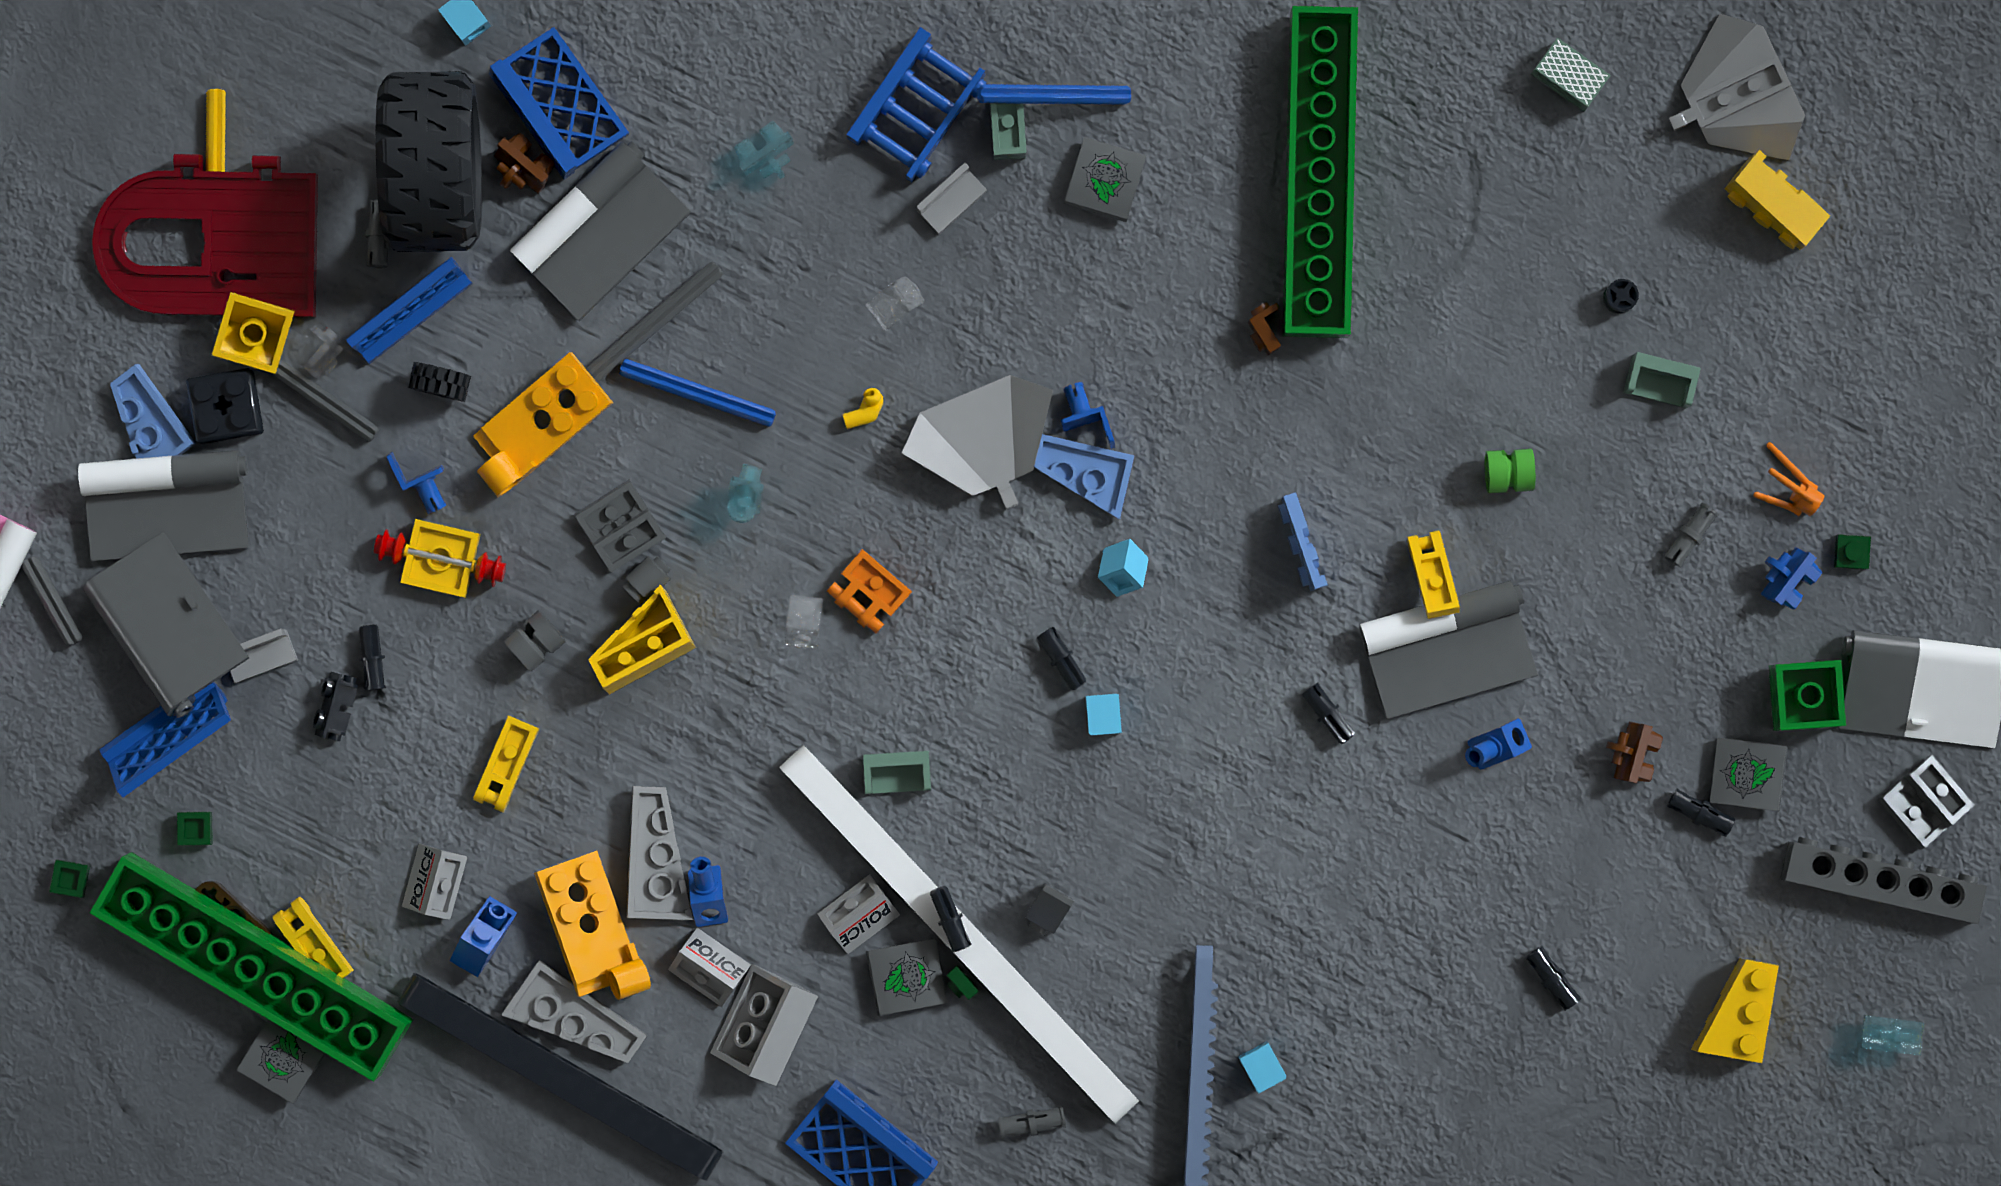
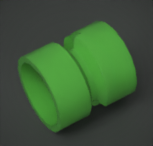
(1510, 471)

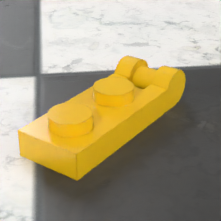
(1433, 575)
(506, 762)
(311, 938)

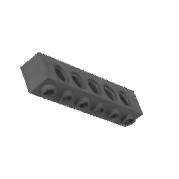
(1964, 907)

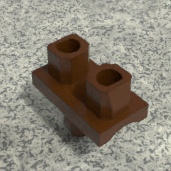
(519, 168)
(1631, 750)

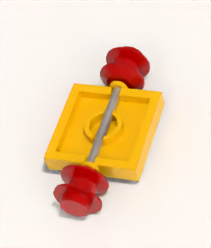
(440, 558)

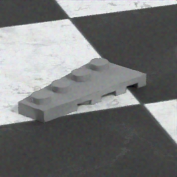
(654, 868)
(552, 1005)

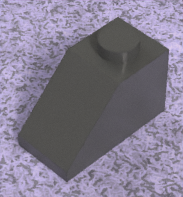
(1048, 910)

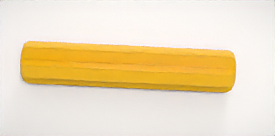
(215, 129)

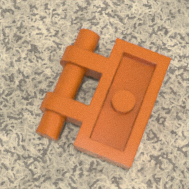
(876, 584)

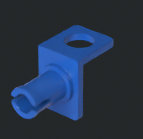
(1083, 414)
(423, 483)
(1497, 745)
(706, 892)

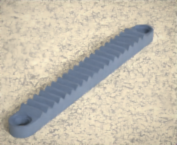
(1198, 1068)

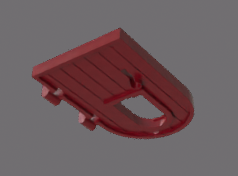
(246, 230)

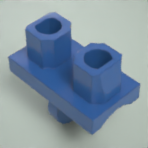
(1786, 574)

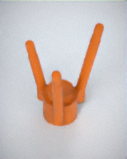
(1805, 495)

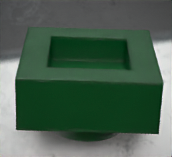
(1852, 551)
(194, 828)
(69, 878)
(961, 984)

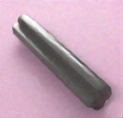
(51, 601)

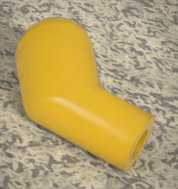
(868, 410)

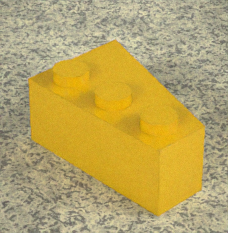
(1776, 202)
(642, 644)
(1742, 1013)

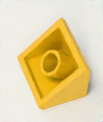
(252, 333)

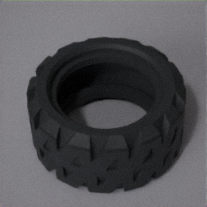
(428, 161)

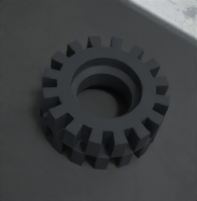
(439, 381)

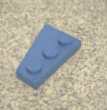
(148, 417)
(1087, 470)
(1292, 513)

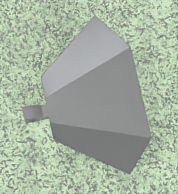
(1741, 92)
(983, 436)

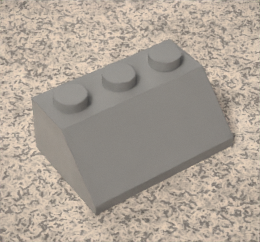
(763, 1025)

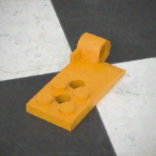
(518, 443)
(606, 953)

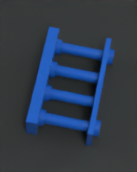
(884, 103)

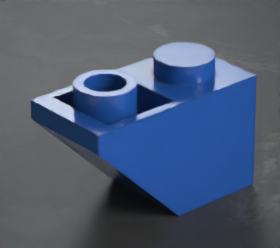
(483, 936)

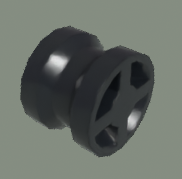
(1625, 291)

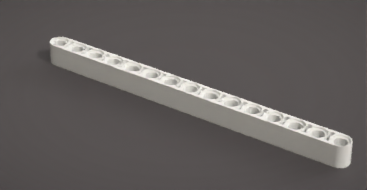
(979, 957)

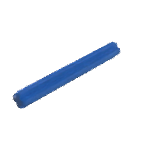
(1053, 94)
(697, 392)

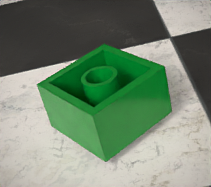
(1807, 695)

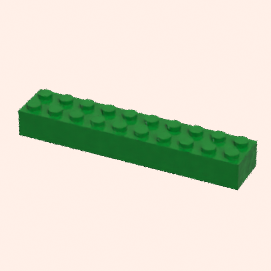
(1320, 172)
(251, 966)

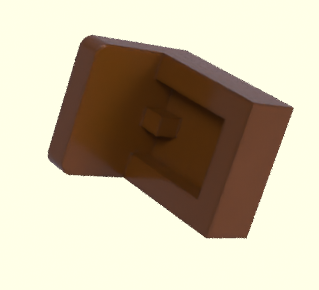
(1263, 336)

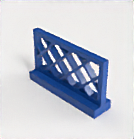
(535, 119)
(409, 310)
(158, 735)
(874, 1127)

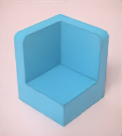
(464, 19)
(1123, 567)
(1103, 714)
(1262, 1067)

